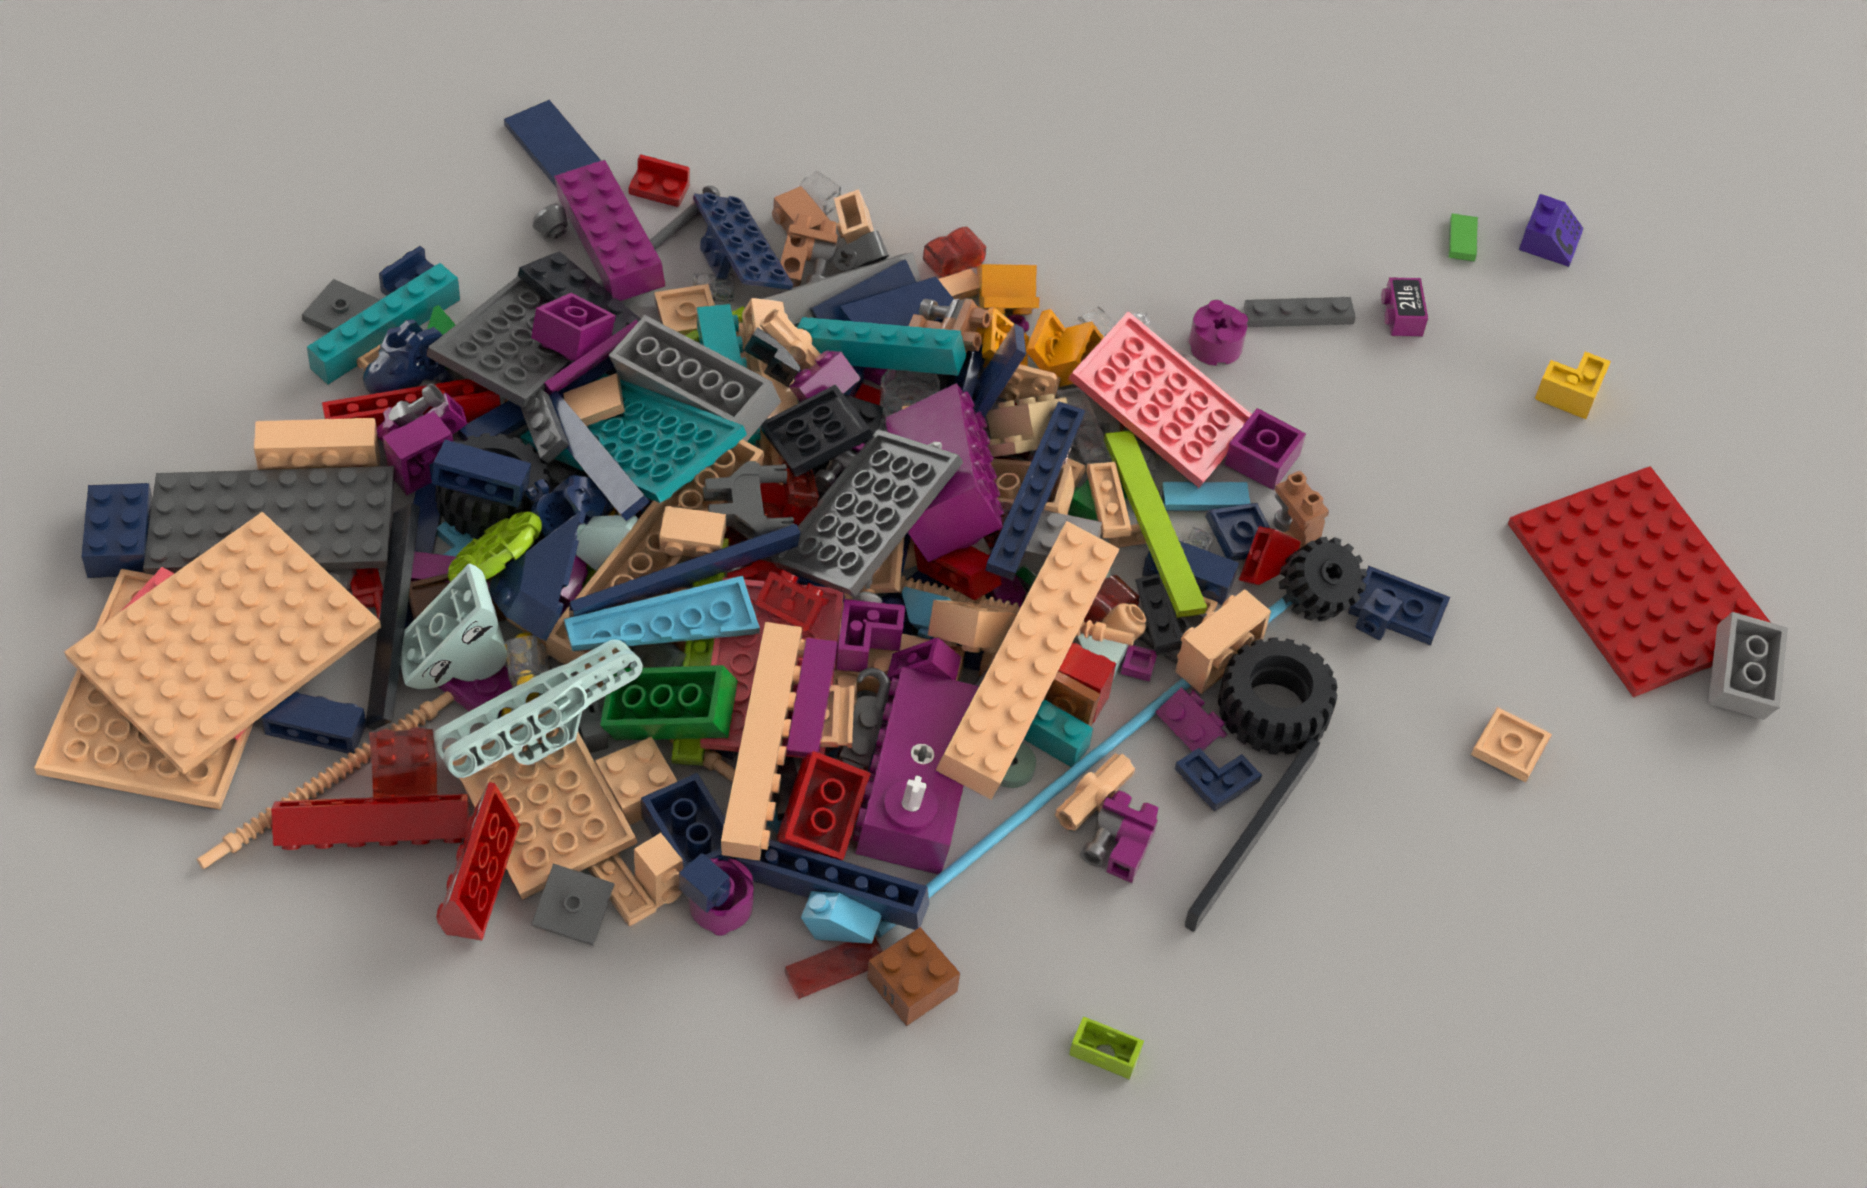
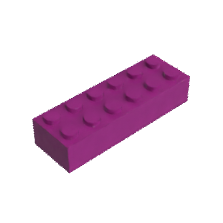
(610, 231)

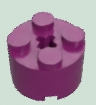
(1217, 333)
(736, 908)

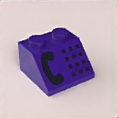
(1552, 231)

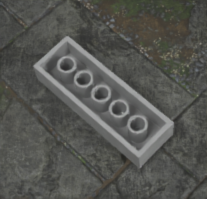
(694, 374)

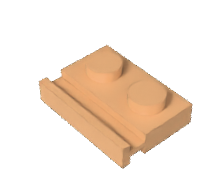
(839, 718)

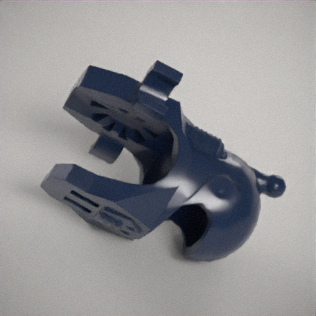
(404, 360)
(566, 501)

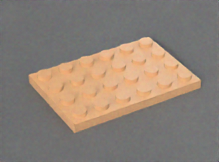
(561, 810)

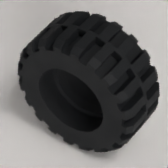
(476, 514)
(1282, 665)

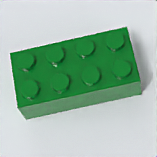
(672, 704)

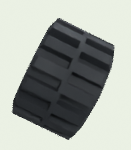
(1322, 579)

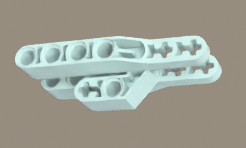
(556, 691)

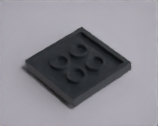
(816, 430)

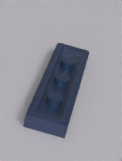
(883, 281)

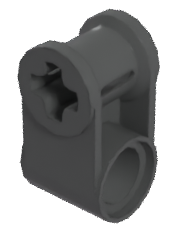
(864, 250)

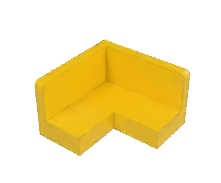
(1573, 388)

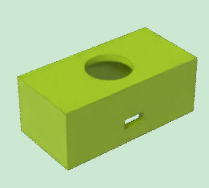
(1094, 1034)

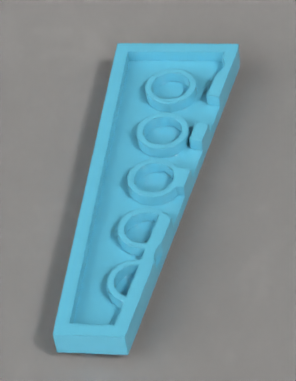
(685, 615)

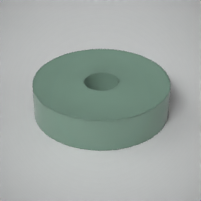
(1023, 770)

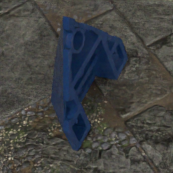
(533, 583)

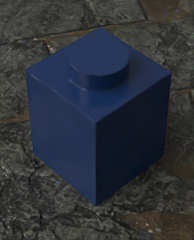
(704, 883)

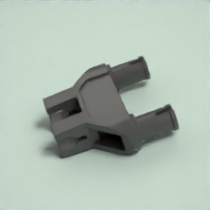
(744, 498)

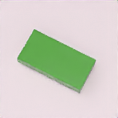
(1463, 237)

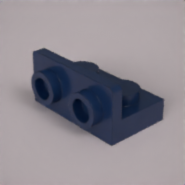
(403, 270)

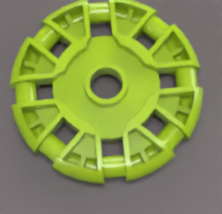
(498, 545)

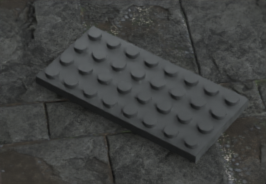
(330, 512)

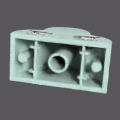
(454, 636)

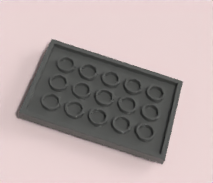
(497, 346)
(868, 511)

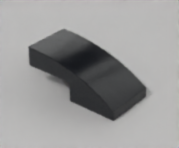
(779, 361)

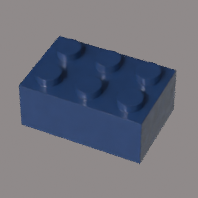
(116, 528)
(686, 819)

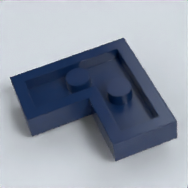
(1217, 784)

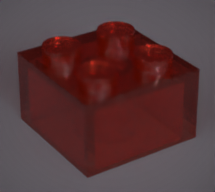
(403, 762)

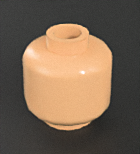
(1127, 619)

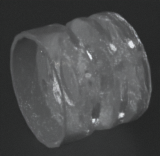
(905, 389)

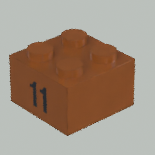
(913, 976)

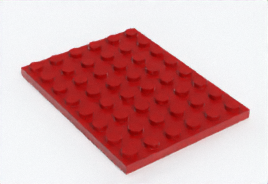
(1636, 577)

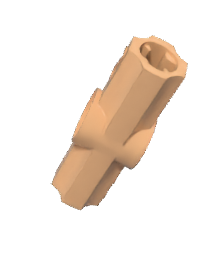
(794, 340)
(1093, 791)

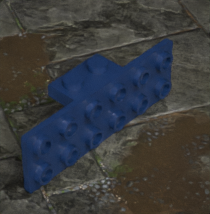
(738, 242)

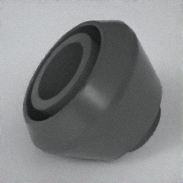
(551, 221)

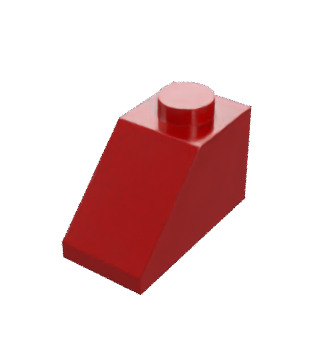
(1267, 555)

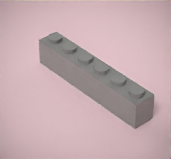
(801, 298)

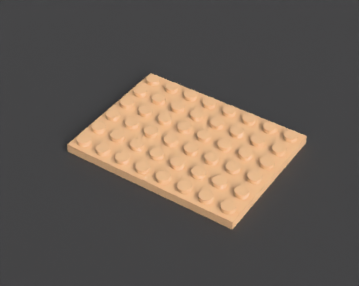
(222, 641)
(104, 749)

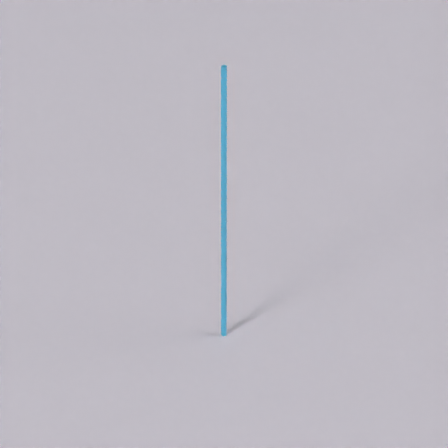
(1057, 786)

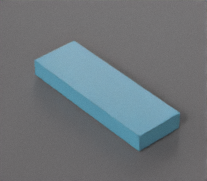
(1210, 495)

